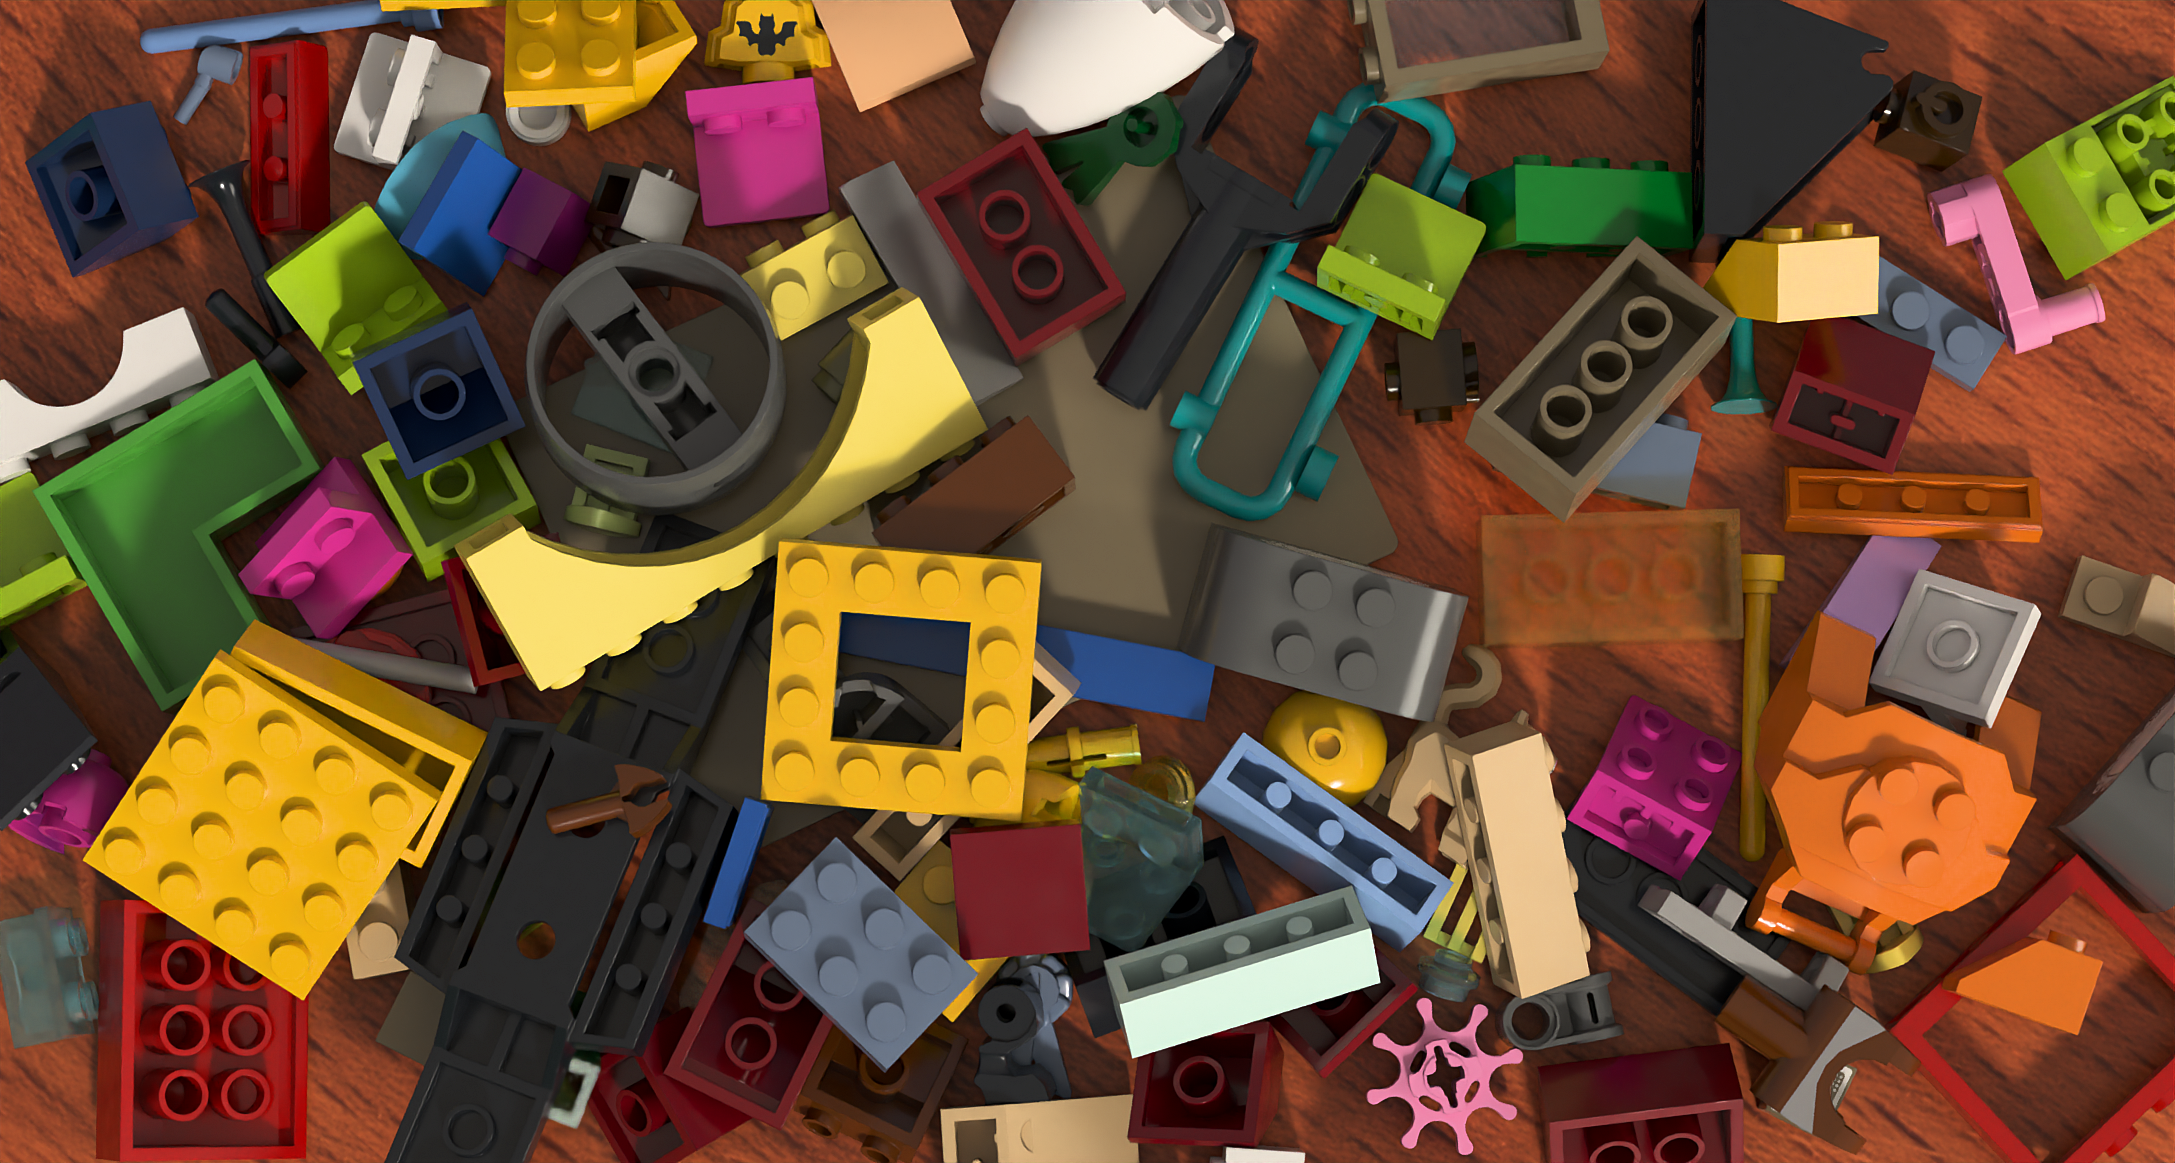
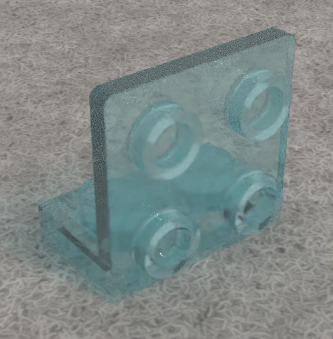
(1134, 858)
(46, 977)

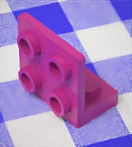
(759, 152)
(1657, 788)

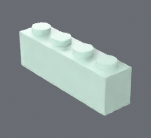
(1242, 971)

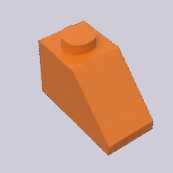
(2033, 980)

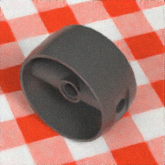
(629, 343)

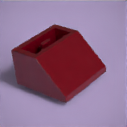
(1853, 392)

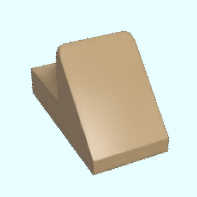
(2122, 604)

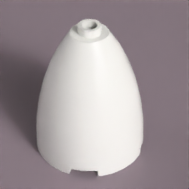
(1091, 59)

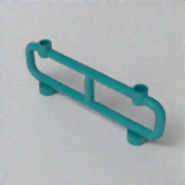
(1304, 464)

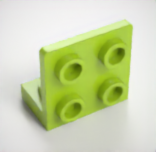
(1401, 255)
(352, 289)
(32, 556)

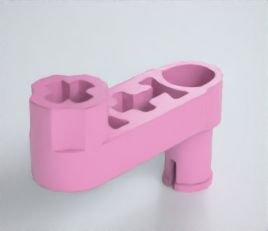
(1978, 213)

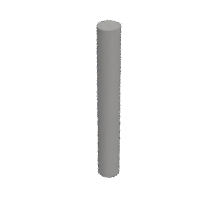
(400, 667)

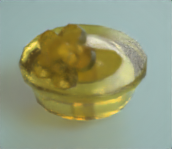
(1167, 780)

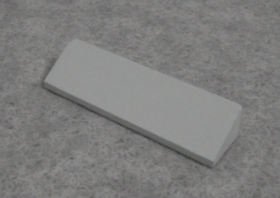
(919, 262)

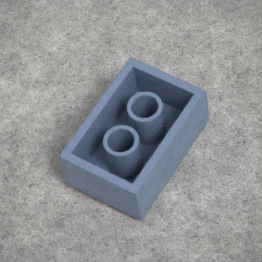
(860, 954)

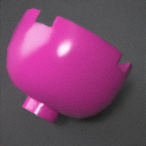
(75, 806)

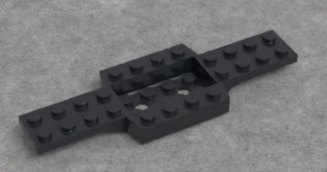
(500, 868)

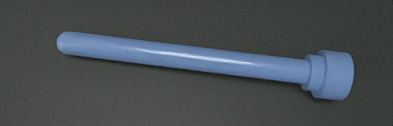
(284, 24)

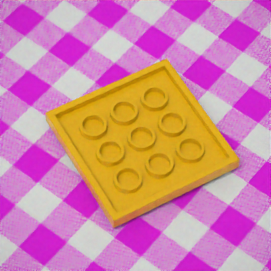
(262, 825)

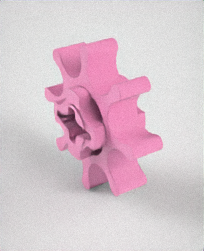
(1474, 1067)

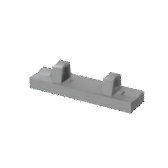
(1711, 930)

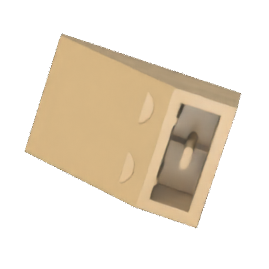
(1040, 1132)

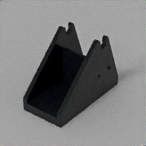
(1769, 111)

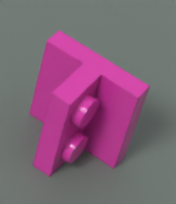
(328, 550)

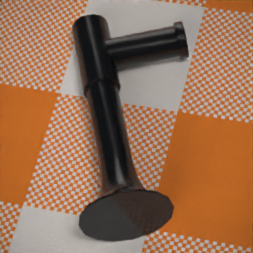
(227, 191)

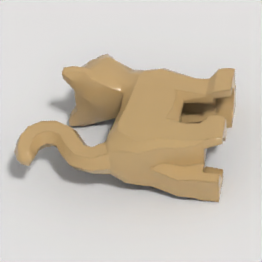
(1423, 764)

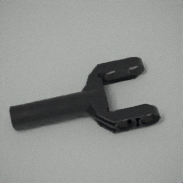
(1228, 217)

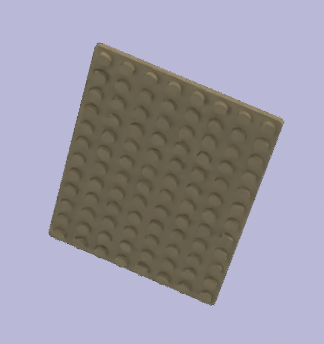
(1111, 551)

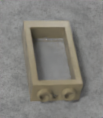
(1473, 44)

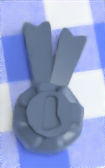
(1055, 987)

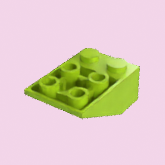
(2102, 180)

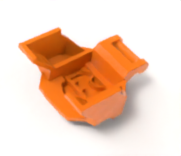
(1878, 801)

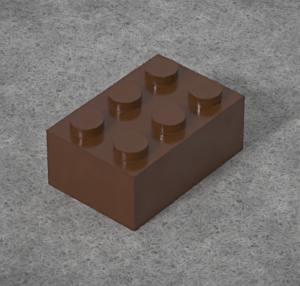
(985, 499)

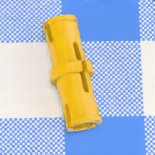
(1082, 750)

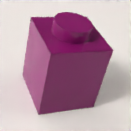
(541, 225)

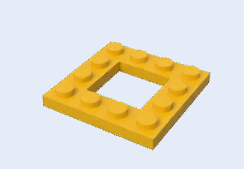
(966, 781)

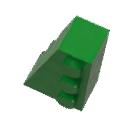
(1582, 207)

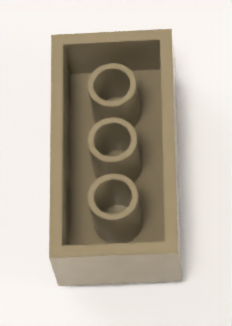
(1600, 379)

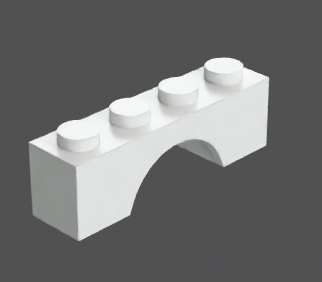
(158, 369)

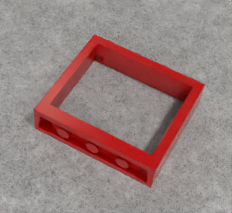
(2014, 924)

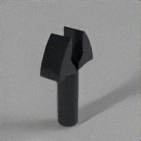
(255, 338)

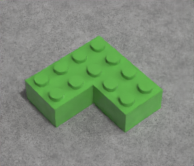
(153, 519)

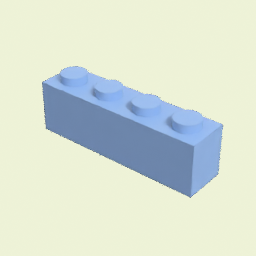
(1321, 840)

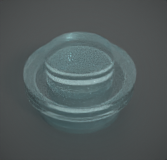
(1447, 975)

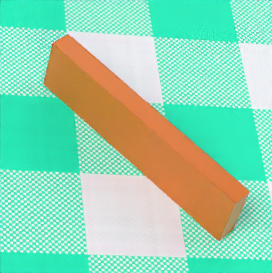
(1912, 504)

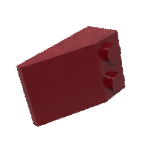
(750, 1033)

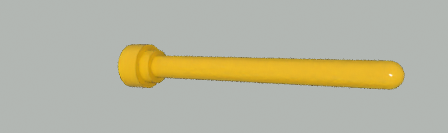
(1759, 581)

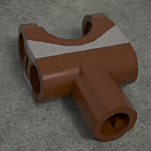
(1809, 1053)

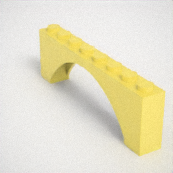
(892, 419)

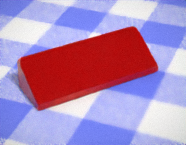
(289, 138)

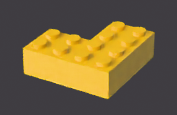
(388, 719)

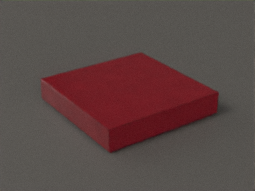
(1020, 889)

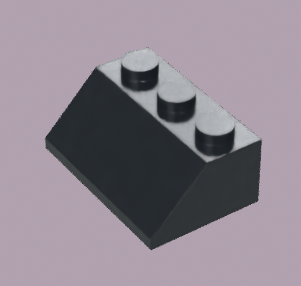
(1209, 901)

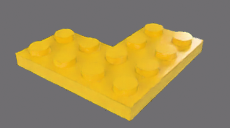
(559, 48)

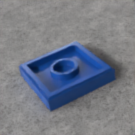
(459, 212)
(739, 862)

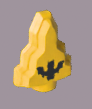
(767, 40)

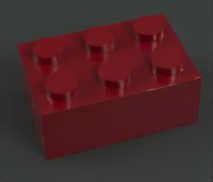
(1021, 247)

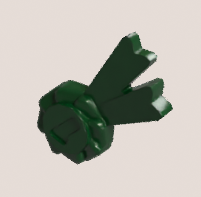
(1135, 136)

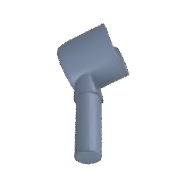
(214, 63)

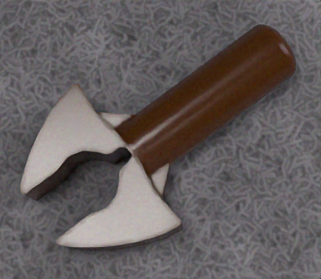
(614, 805)

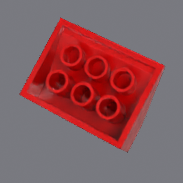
(193, 1047)

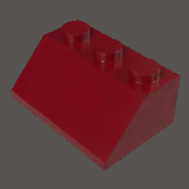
(1644, 1108)

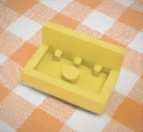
(814, 274)

